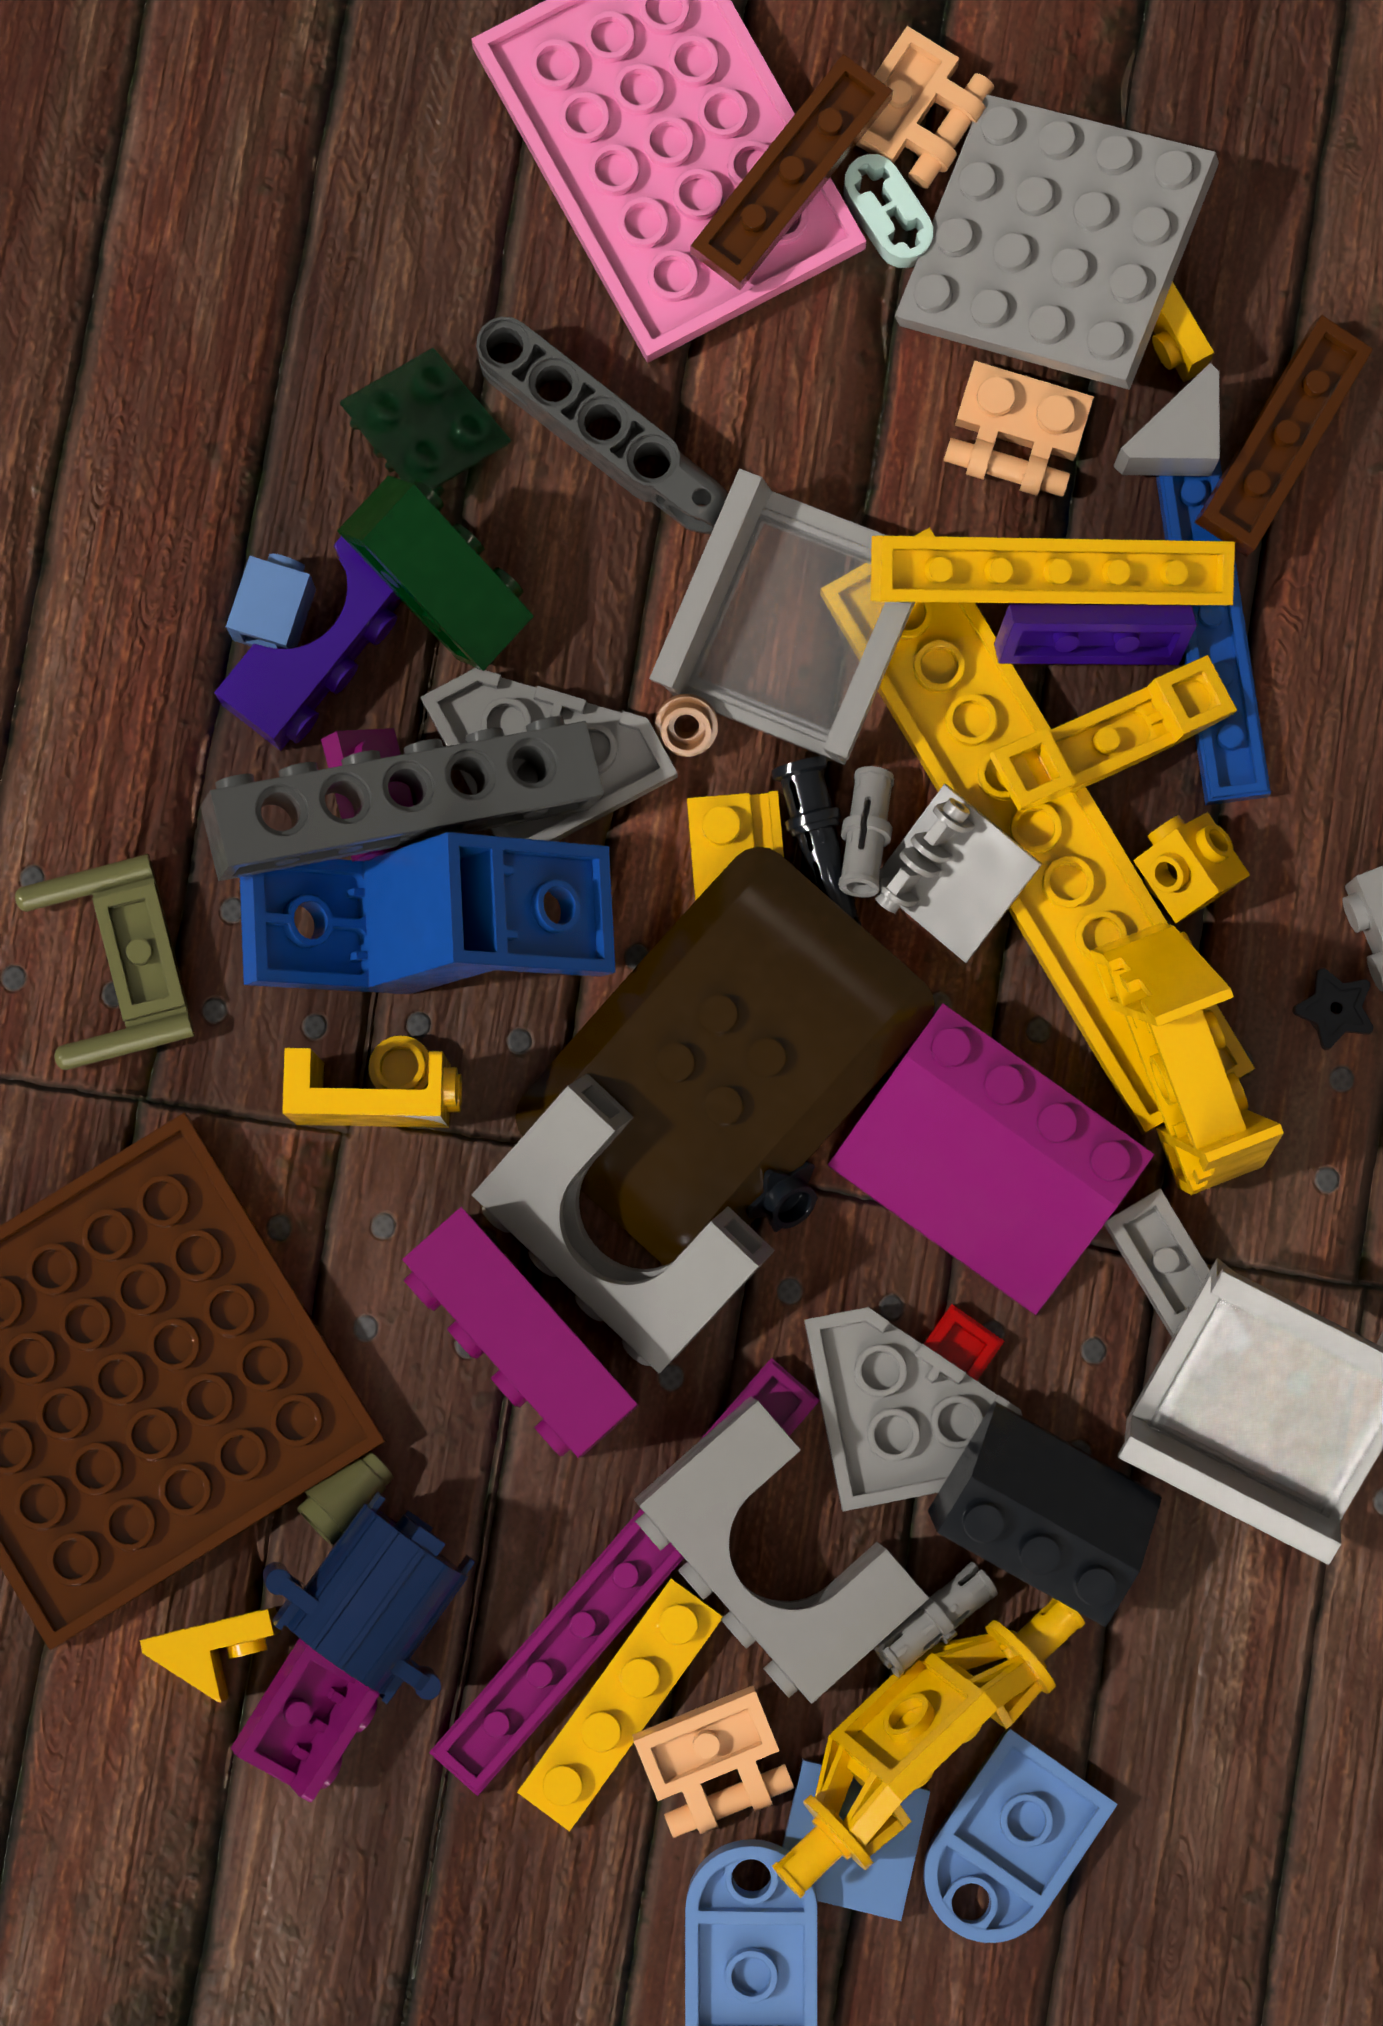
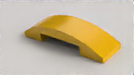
(1113, 736)

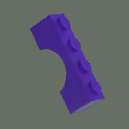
(281, 688)

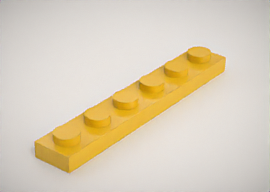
(1051, 570)

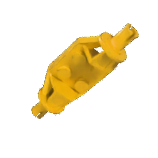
(912, 1728)

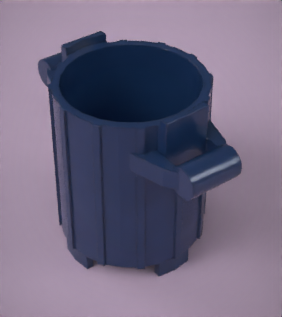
(373, 1600)

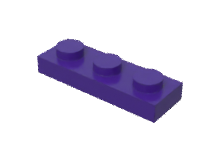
(1094, 634)

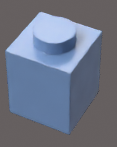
(271, 603)

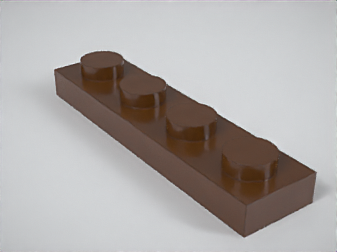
(791, 172)
(1284, 435)

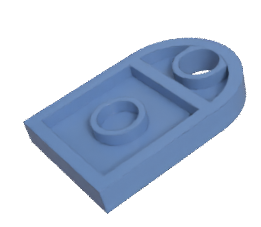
(1016, 1836)
(749, 1950)

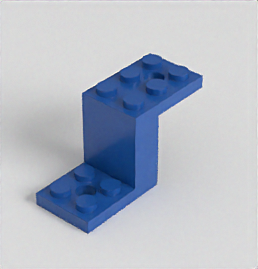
(431, 916)

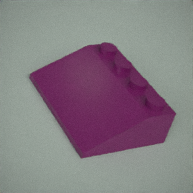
(990, 1159)

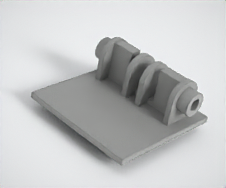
(955, 873)

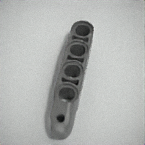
(675, 492)

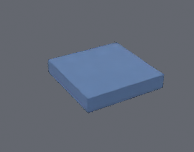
(885, 1883)

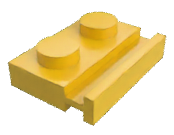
(726, 827)

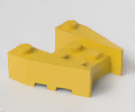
(1162, 992)

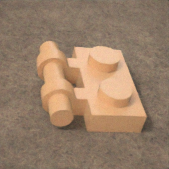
(919, 77)
(1022, 413)
(706, 1745)

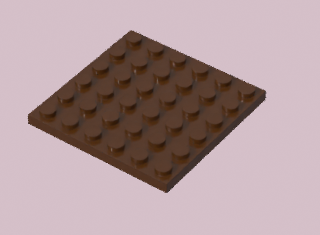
(151, 1382)

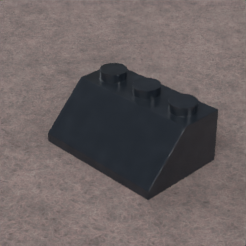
(1047, 1513)

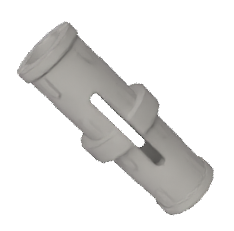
(866, 831)
(936, 1619)

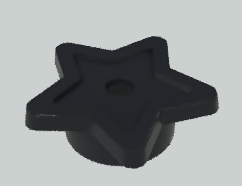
(1318, 1012)
(785, 1198)

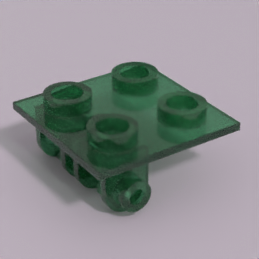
(424, 422)

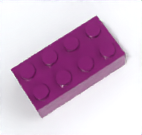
(520, 1334)

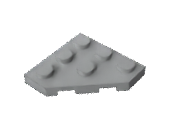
(623, 743)
(889, 1408)

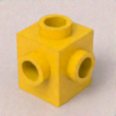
(1190, 865)

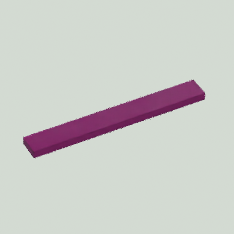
(584, 1622)

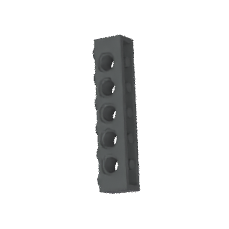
(248, 846)

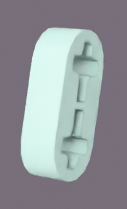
(899, 203)

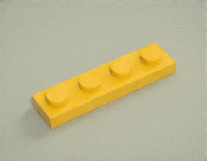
(620, 1704)

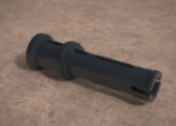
(814, 824)

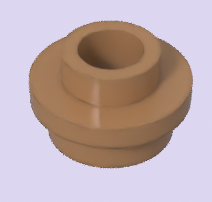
(686, 743)

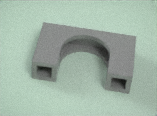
(537, 1200)
(807, 1638)

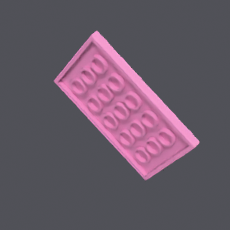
(643, 135)

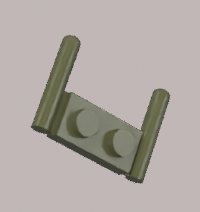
(137, 954)

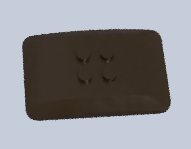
(735, 1049)

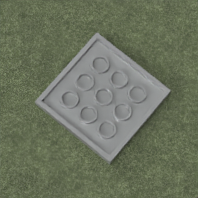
(1057, 240)

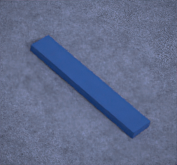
(1233, 749)

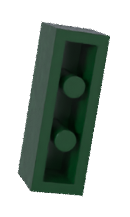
(437, 570)

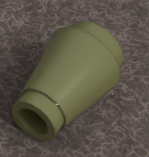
(340, 1497)

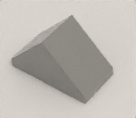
(1181, 436)

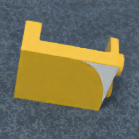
(311, 1104)

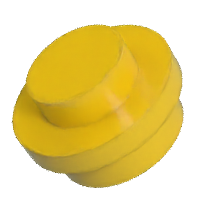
(399, 1064)

